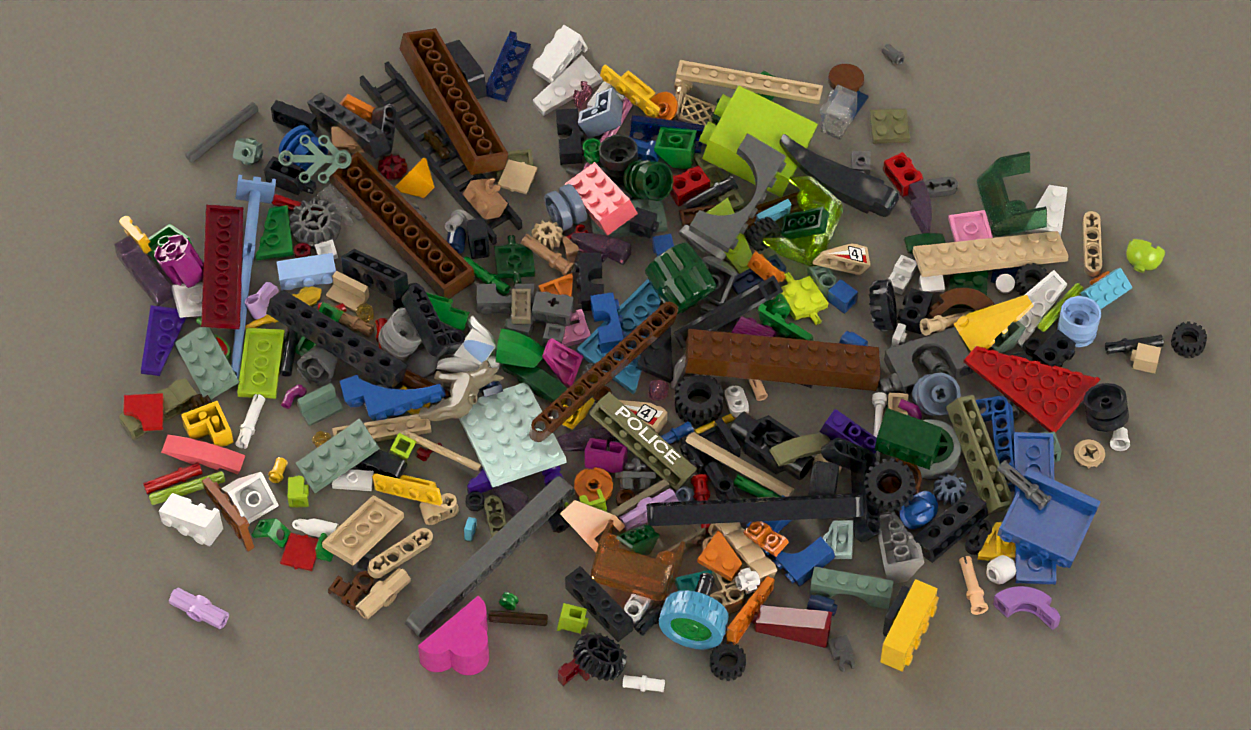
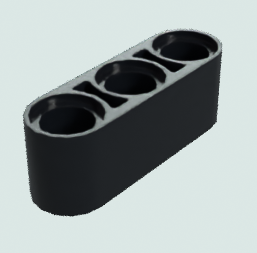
(385, 120)
(384, 464)

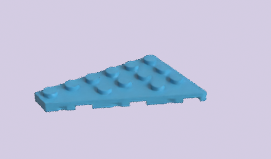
(634, 312)

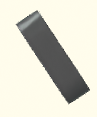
(940, 187)

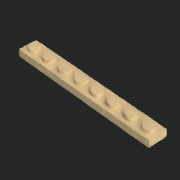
(751, 81)

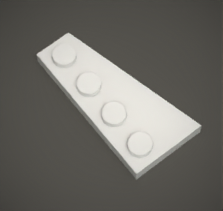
(563, 87)

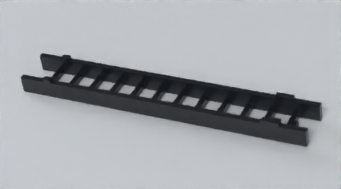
(397, 79)

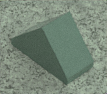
(1007, 341)

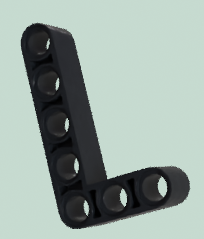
(858, 461)

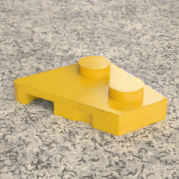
(995, 546)

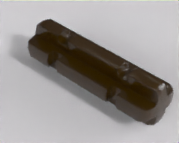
(436, 144)

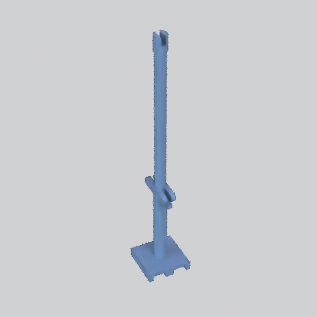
(254, 192)

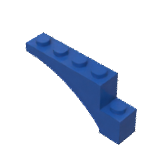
(387, 402)

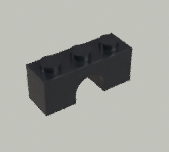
(570, 148)
(589, 268)

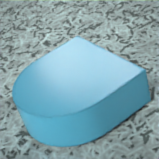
(470, 528)

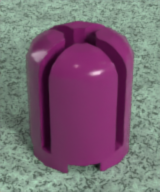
(180, 261)

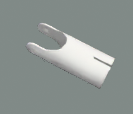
(315, 527)

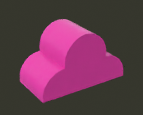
(459, 642)

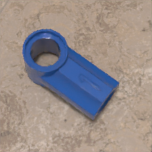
(646, 150)

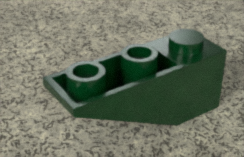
(640, 539)

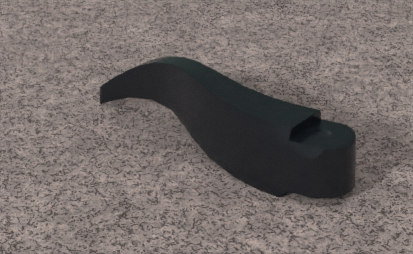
(845, 183)

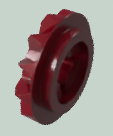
(399, 170)

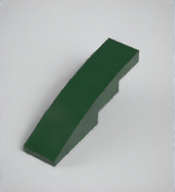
(538, 380)

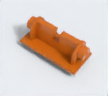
(764, 268)

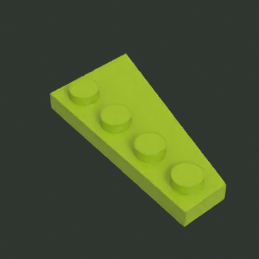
(741, 254)

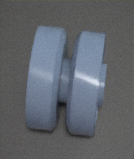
(565, 207)
(930, 402)

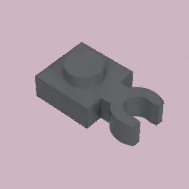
(841, 649)

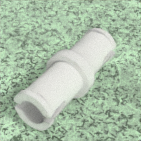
(643, 683)

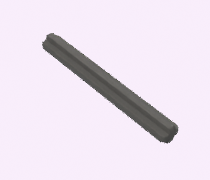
(222, 132)

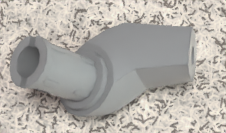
(458, 218)

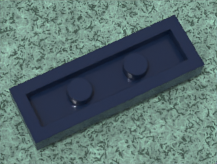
(749, 278)

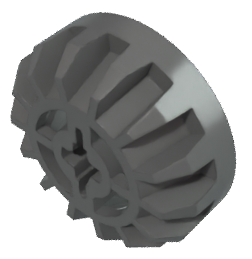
(311, 232)

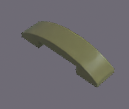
(714, 174)
(798, 448)

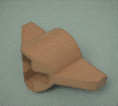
(570, 248)

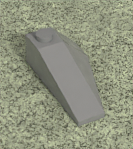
(898, 549)

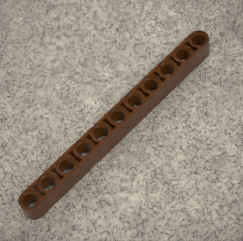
(599, 377)

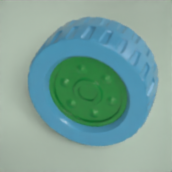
(694, 616)

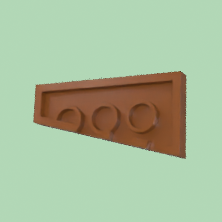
(229, 512)

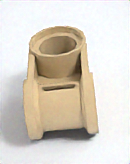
(433, 513)

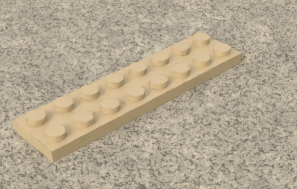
(990, 253)

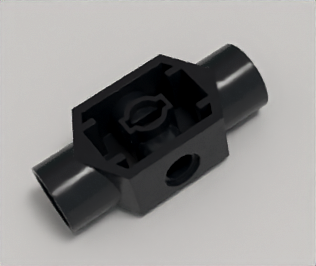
(761, 436)

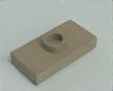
(521, 306)

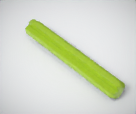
(1054, 313)
(185, 488)

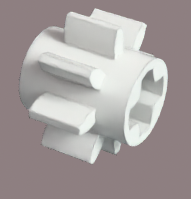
(747, 580)

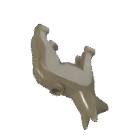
(463, 390)

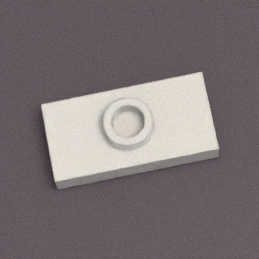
(354, 480)

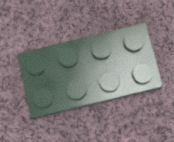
(624, 230)
(206, 362)
(337, 455)

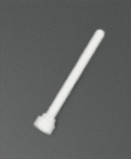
(879, 401)

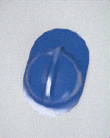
(920, 510)

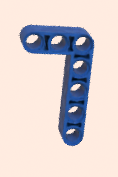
(1000, 435)

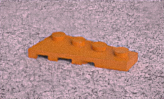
(745, 616)

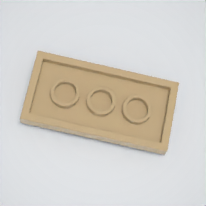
(363, 530)

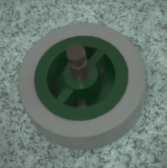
(948, 452)

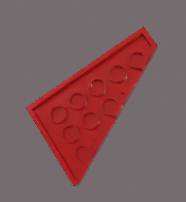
(1038, 389)

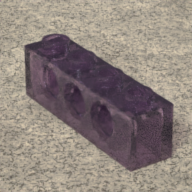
(143, 271)

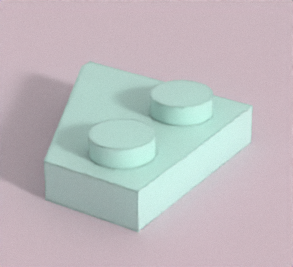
(841, 538)

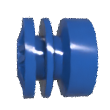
(292, 143)

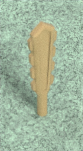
(443, 451)

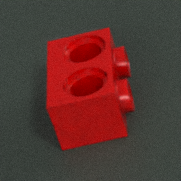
(900, 176)
(692, 183)

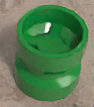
(591, 150)

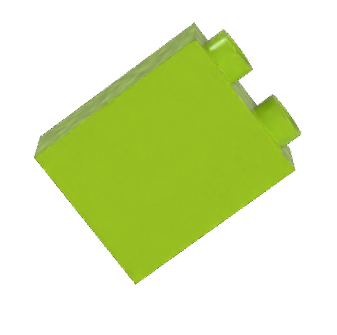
(761, 119)

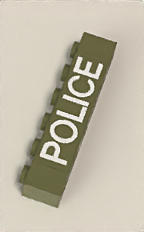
(642, 441)

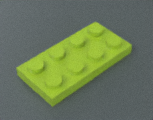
(261, 363)

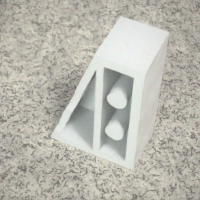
(559, 54)
(191, 519)

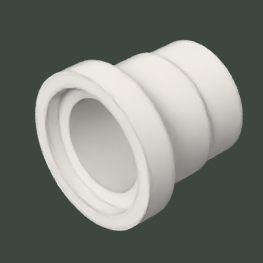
(1120, 440)

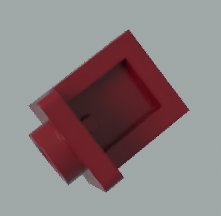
(569, 671)

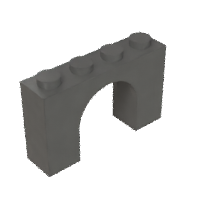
(944, 344)

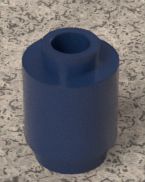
(457, 239)
(822, 604)

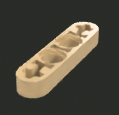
(1092, 244)
(398, 550)

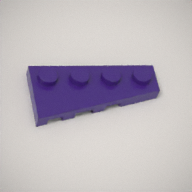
(161, 334)

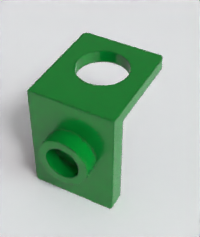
(269, 528)

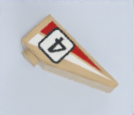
(846, 258)
(649, 413)

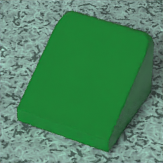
(322, 553)

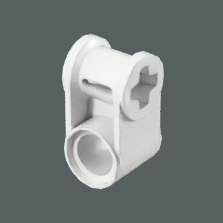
(638, 605)

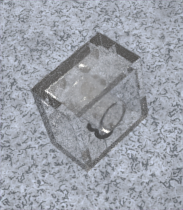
(838, 111)

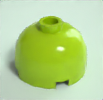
(1143, 255)

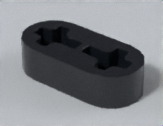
(974, 535)

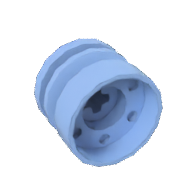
(1079, 320)

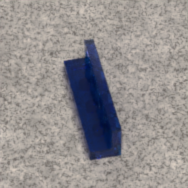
(502, 63)
(651, 126)

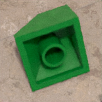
(676, 146)

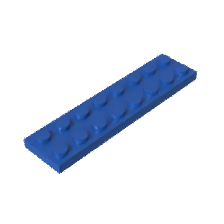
(1036, 453)

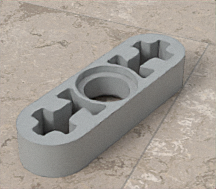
(701, 244)

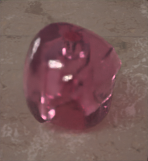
(658, 390)

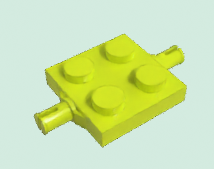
(804, 298)

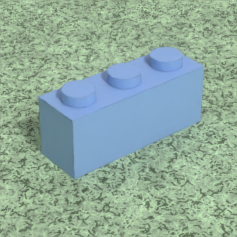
(306, 271)

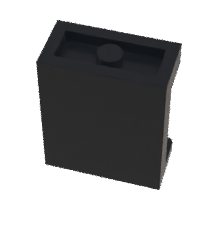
(718, 435)

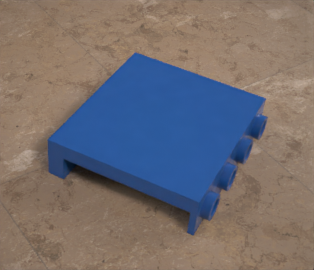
(1057, 528)

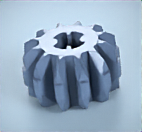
(949, 488)

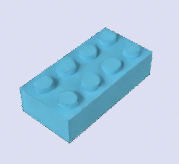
(1108, 288)

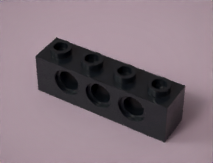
(375, 274)
(951, 526)
(599, 603)

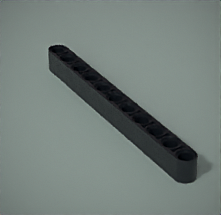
(755, 509)

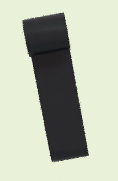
(469, 67)
(428, 325)

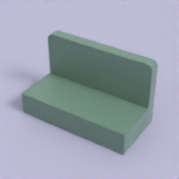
(319, 404)

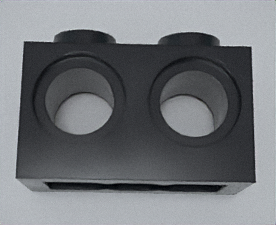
(914, 310)
(1052, 351)

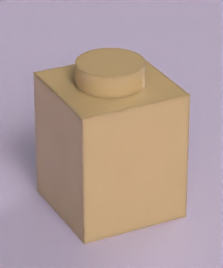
(1145, 358)

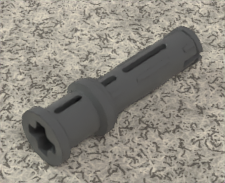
(1031, 490)

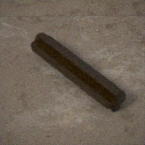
(518, 618)

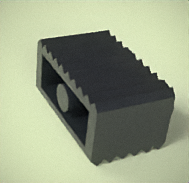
(478, 238)

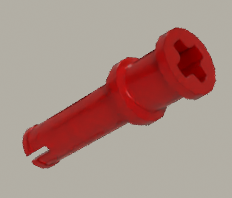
(701, 492)

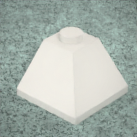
(251, 496)

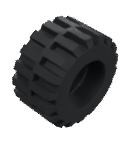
(698, 412)
(882, 471)

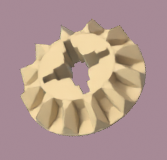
(1092, 447)

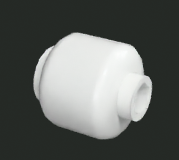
(1001, 569)

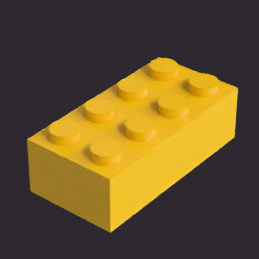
(909, 625)

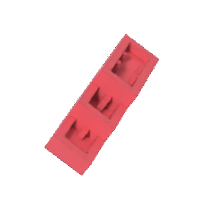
(204, 453)

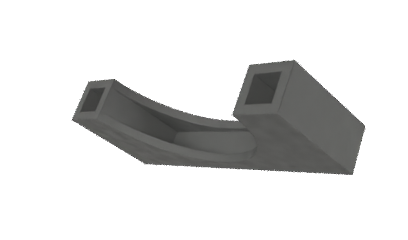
(724, 230)

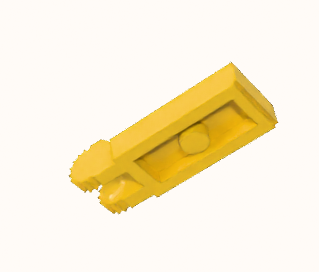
(134, 231)

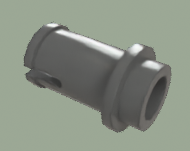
(893, 54)

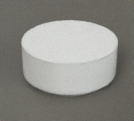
(1005, 283)

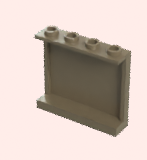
(670, 536)

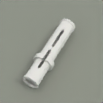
(248, 427)

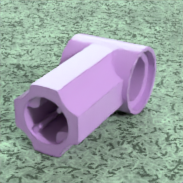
(258, 302)

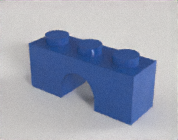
(605, 309)

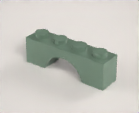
(871, 589)

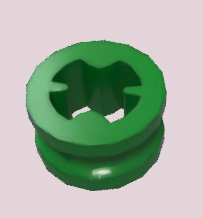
(508, 601)

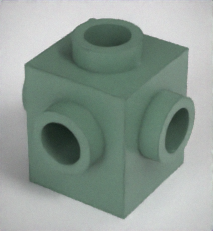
(248, 150)

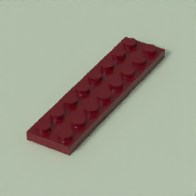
(222, 267)

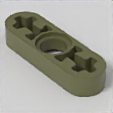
(499, 514)

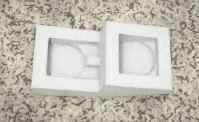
(902, 273)

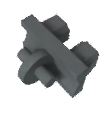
(627, 477)

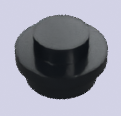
(1031, 345)

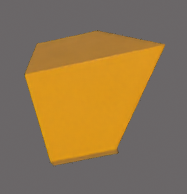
(417, 181)

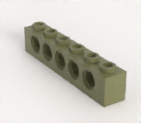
(979, 453)

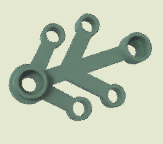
(318, 159)

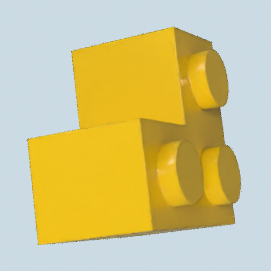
(208, 421)

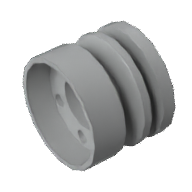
(399, 335)

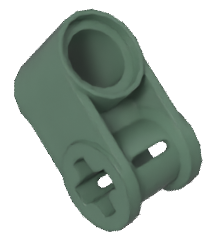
(823, 278)

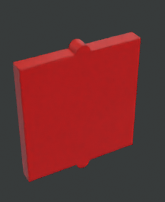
(300, 552)

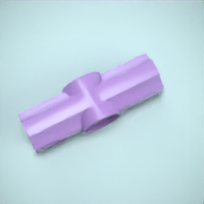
(638, 515)
(199, 608)

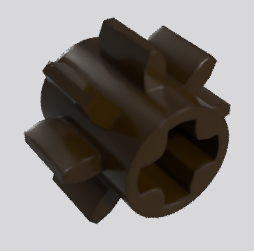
(199, 401)

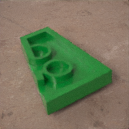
(276, 236)

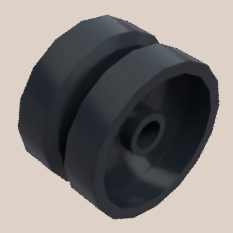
(1106, 407)

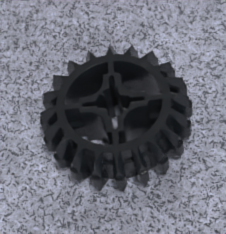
(599, 656)

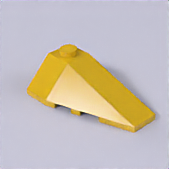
(984, 325)

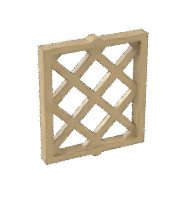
(701, 103)

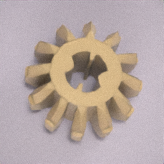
(548, 234)

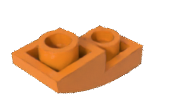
(766, 538)

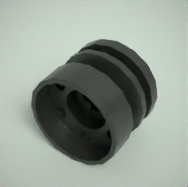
(615, 156)

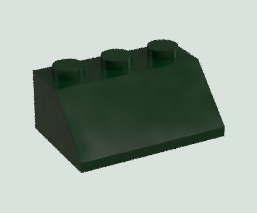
(908, 439)

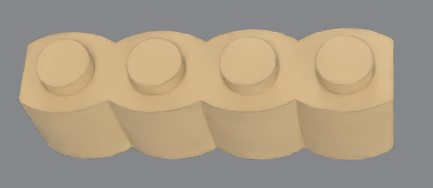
(748, 552)

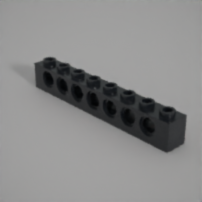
(336, 339)

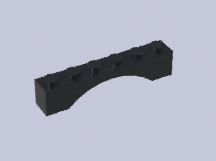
(365, 134)
(732, 309)

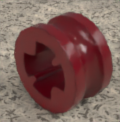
(298, 249)

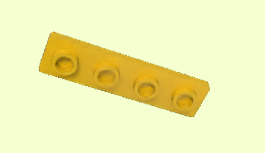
(633, 89)
(409, 488)

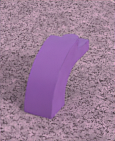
(1029, 600)

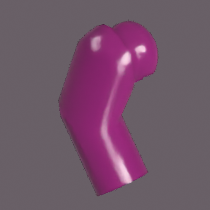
(291, 394)
(912, 409)

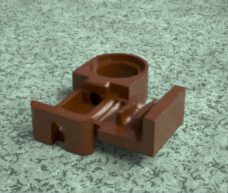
(351, 592)

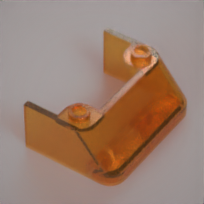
(633, 571)

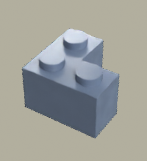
(603, 116)

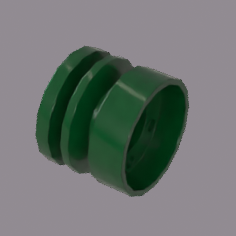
(648, 180)

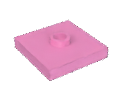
(970, 226)

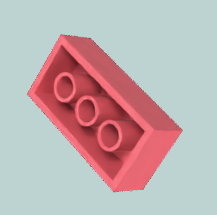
(603, 199)

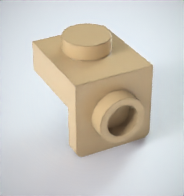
(894, 400)

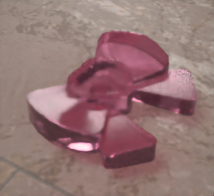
(580, 97)

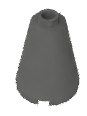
(317, 366)

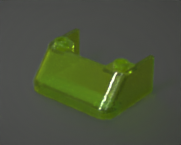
(806, 249)

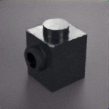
(644, 223)

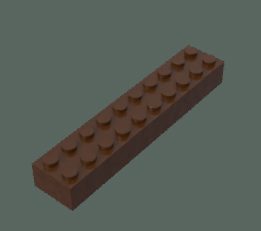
(453, 101)
(403, 227)
(782, 360)

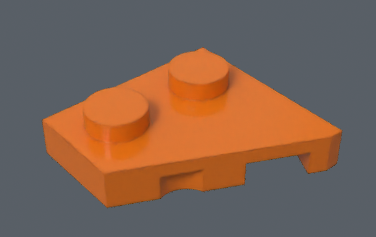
(720, 557)

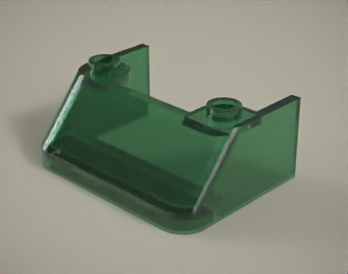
(1003, 215)

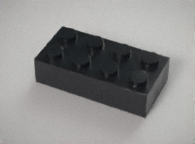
(292, 117)

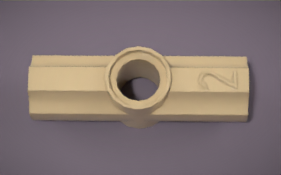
(383, 593)

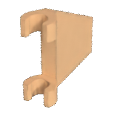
(589, 521)

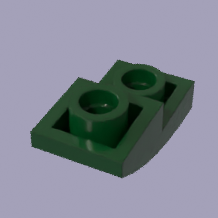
(923, 239)

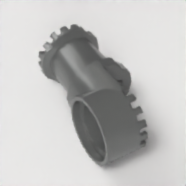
(933, 364)

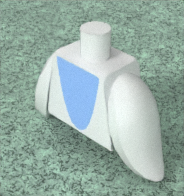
(477, 347)

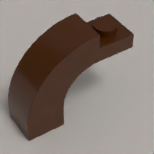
(970, 297)

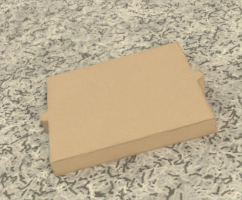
(517, 176)

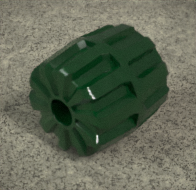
(680, 277)

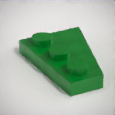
(779, 324)

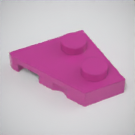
(562, 361)

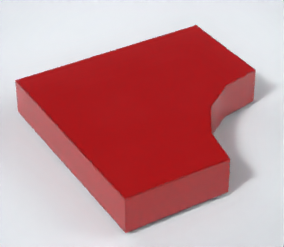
(147, 409)

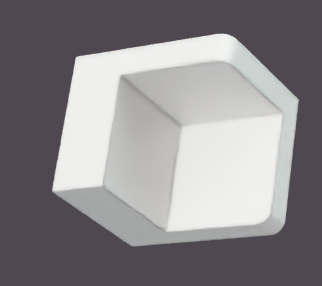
(931, 284)

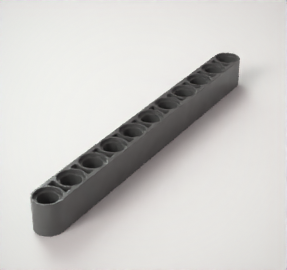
(489, 556)

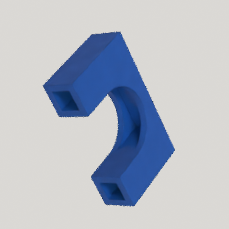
(800, 565)

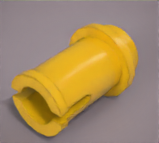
(276, 474)

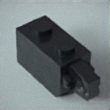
(288, 177)

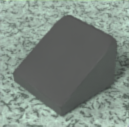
(362, 564)

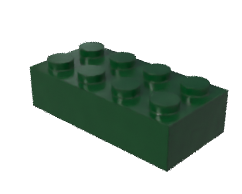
(805, 223)

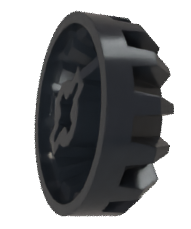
(883, 305)

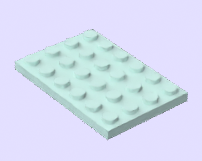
(501, 438)

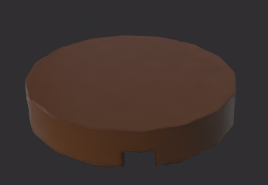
(846, 76)

